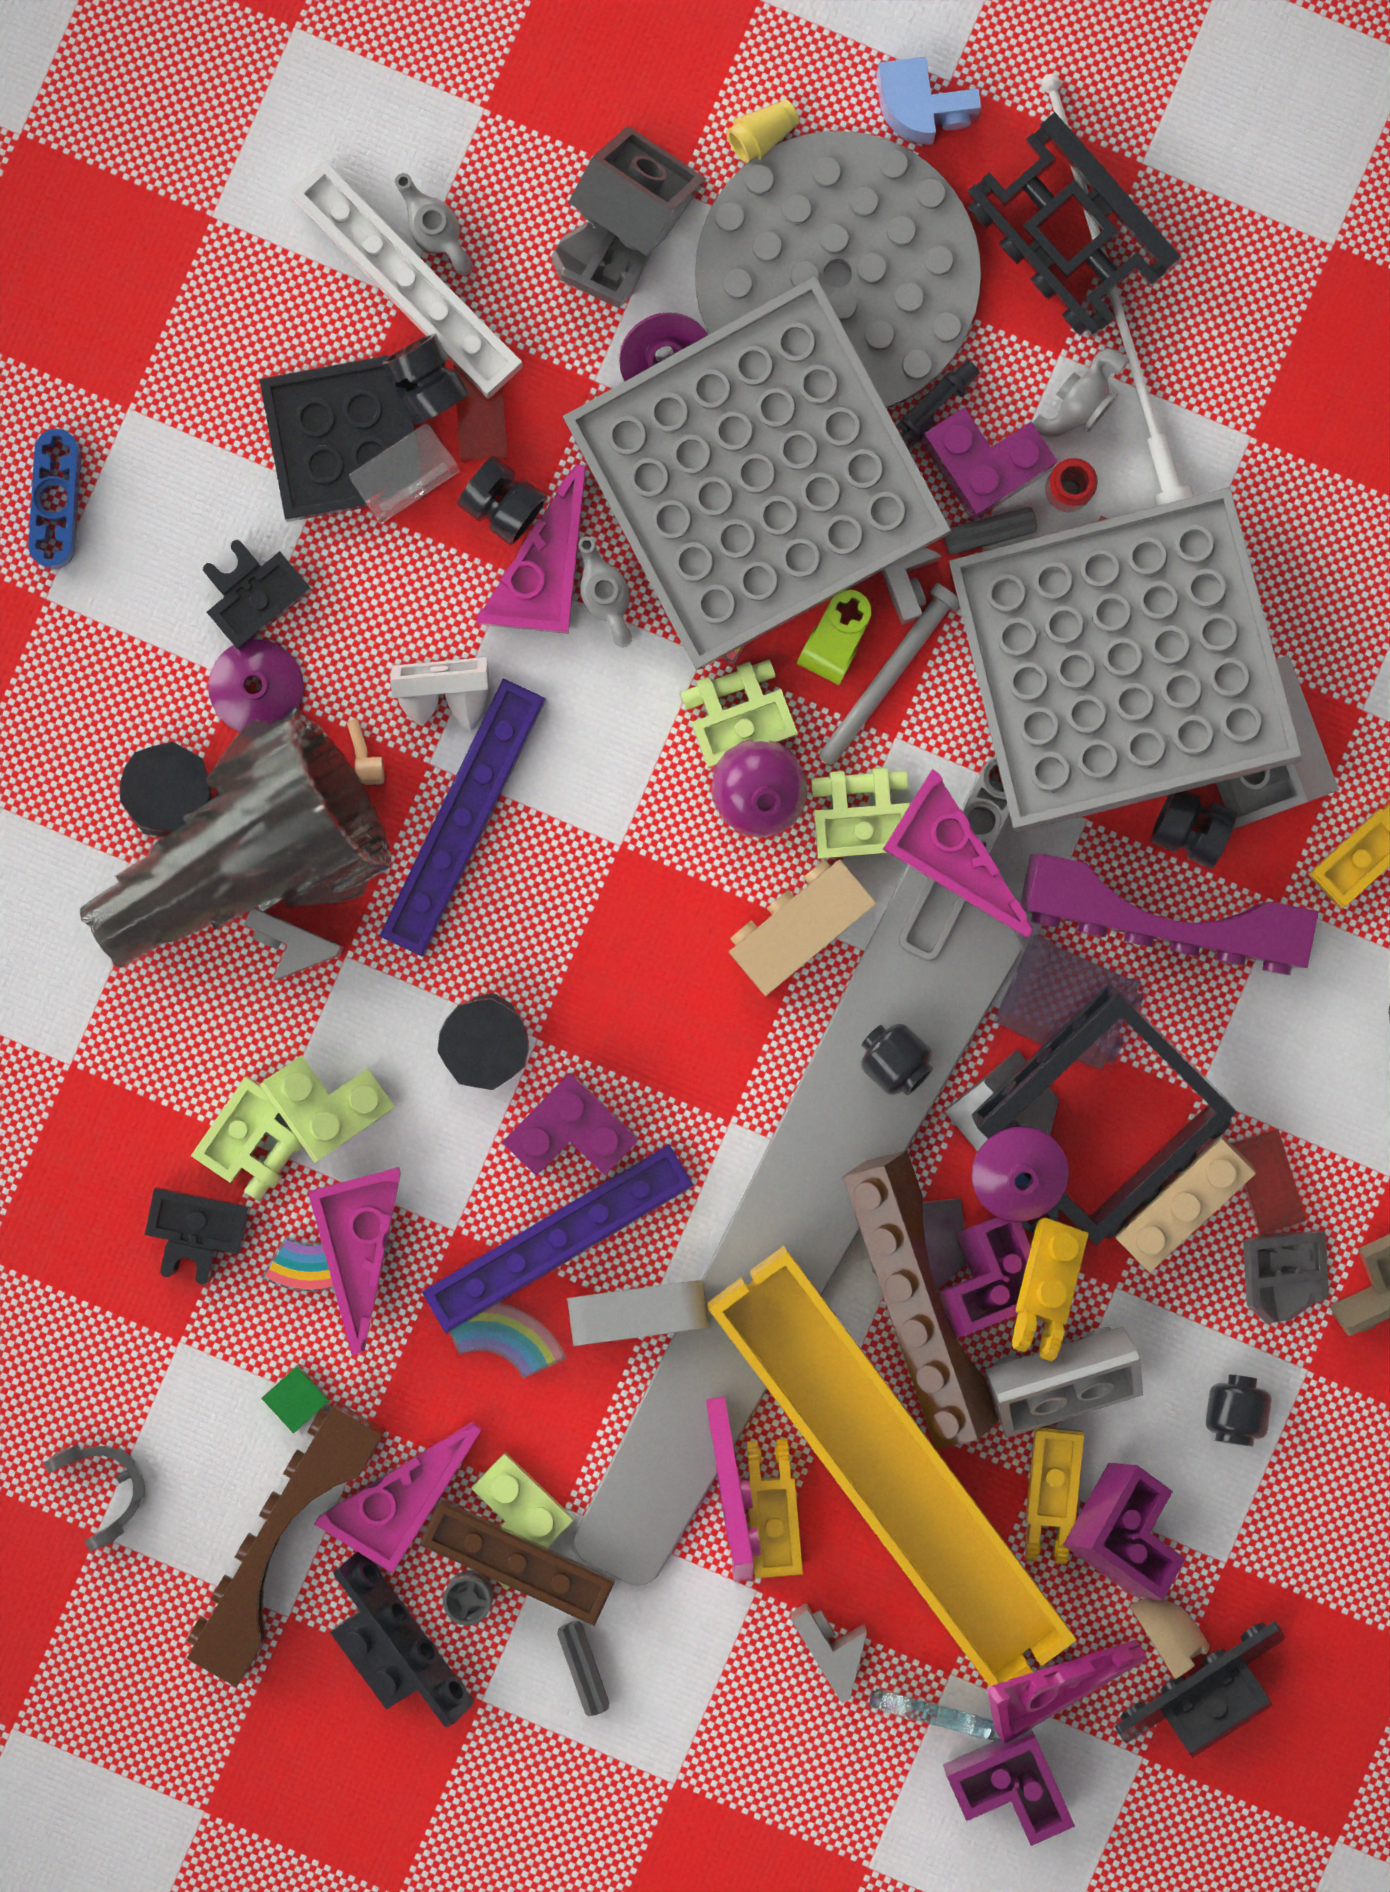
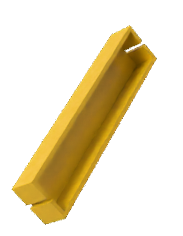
(889, 1469)

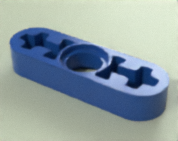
(68, 464)

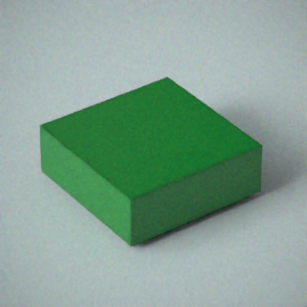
(295, 1398)

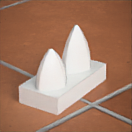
(461, 681)

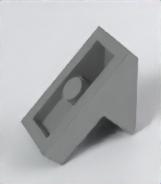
(906, 593)
(303, 947)
(837, 1659)

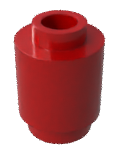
(1078, 472)

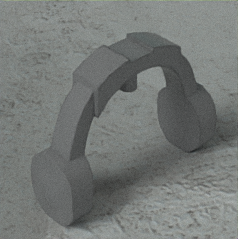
(75, 1453)

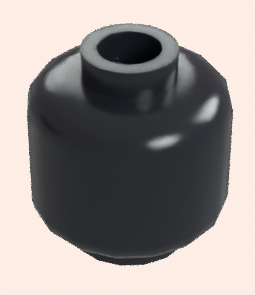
(896, 1059)
(1238, 1411)

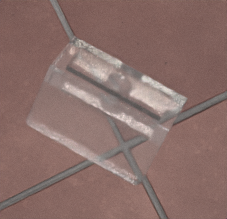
(404, 473)

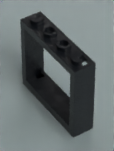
(1060, 1054)

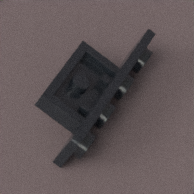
(392, 1647)
(1212, 1699)

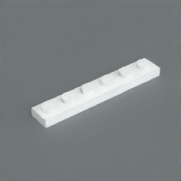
(406, 279)

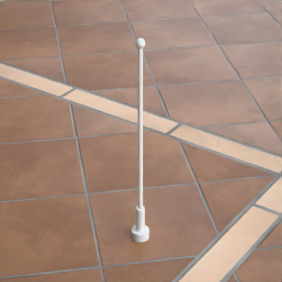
(1158, 442)

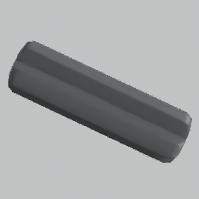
(991, 530)
(583, 1668)

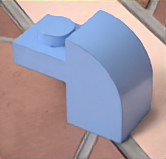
(913, 110)

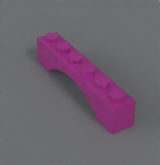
(1072, 892)

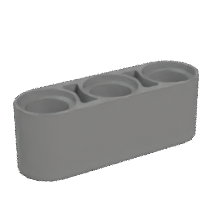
(638, 1312)

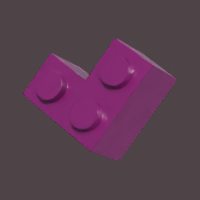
(981, 473)
(572, 1116)
(997, 1260)
(1116, 1532)
(1011, 1774)

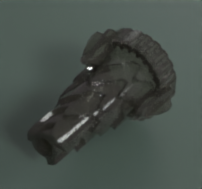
(282, 828)

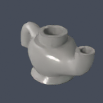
(433, 224)
(1084, 397)
(604, 592)

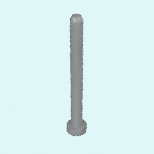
(890, 672)

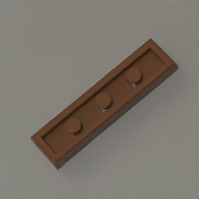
(517, 1562)

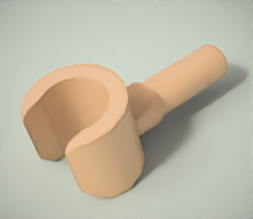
(369, 769)

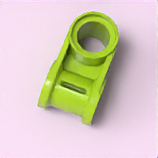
(833, 643)

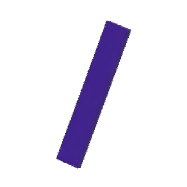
(463, 817)
(557, 1239)

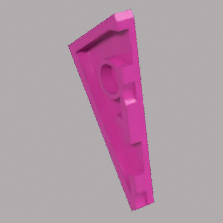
(540, 581)
(942, 846)
(354, 1234)
(734, 1493)
(391, 1510)
(1037, 1696)

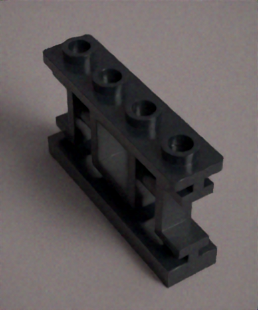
(1099, 203)

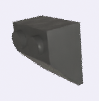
(635, 190)

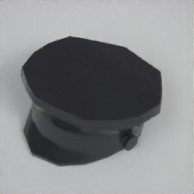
(162, 787)
(483, 1042)

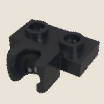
(253, 594)
(195, 1229)

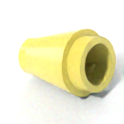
(761, 130)

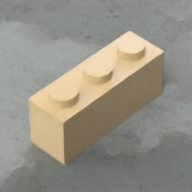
(800, 925)
(1185, 1202)

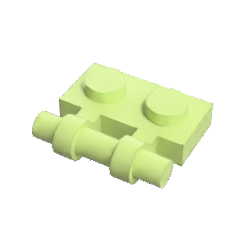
(756, 720)
(857, 829)
(237, 1134)

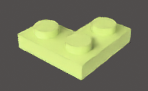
(320, 1118)
(521, 1502)

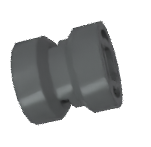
(464, 1605)

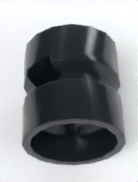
(425, 379)
(515, 511)
(1177, 820)

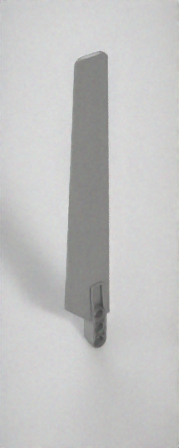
(925, 967)

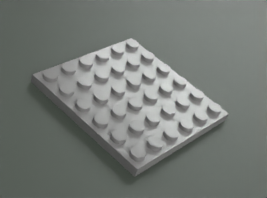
(757, 473)
(1124, 660)

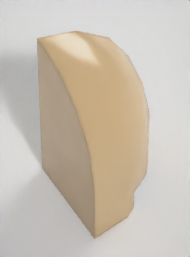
(1171, 1633)

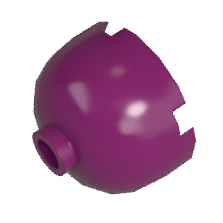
(759, 788)

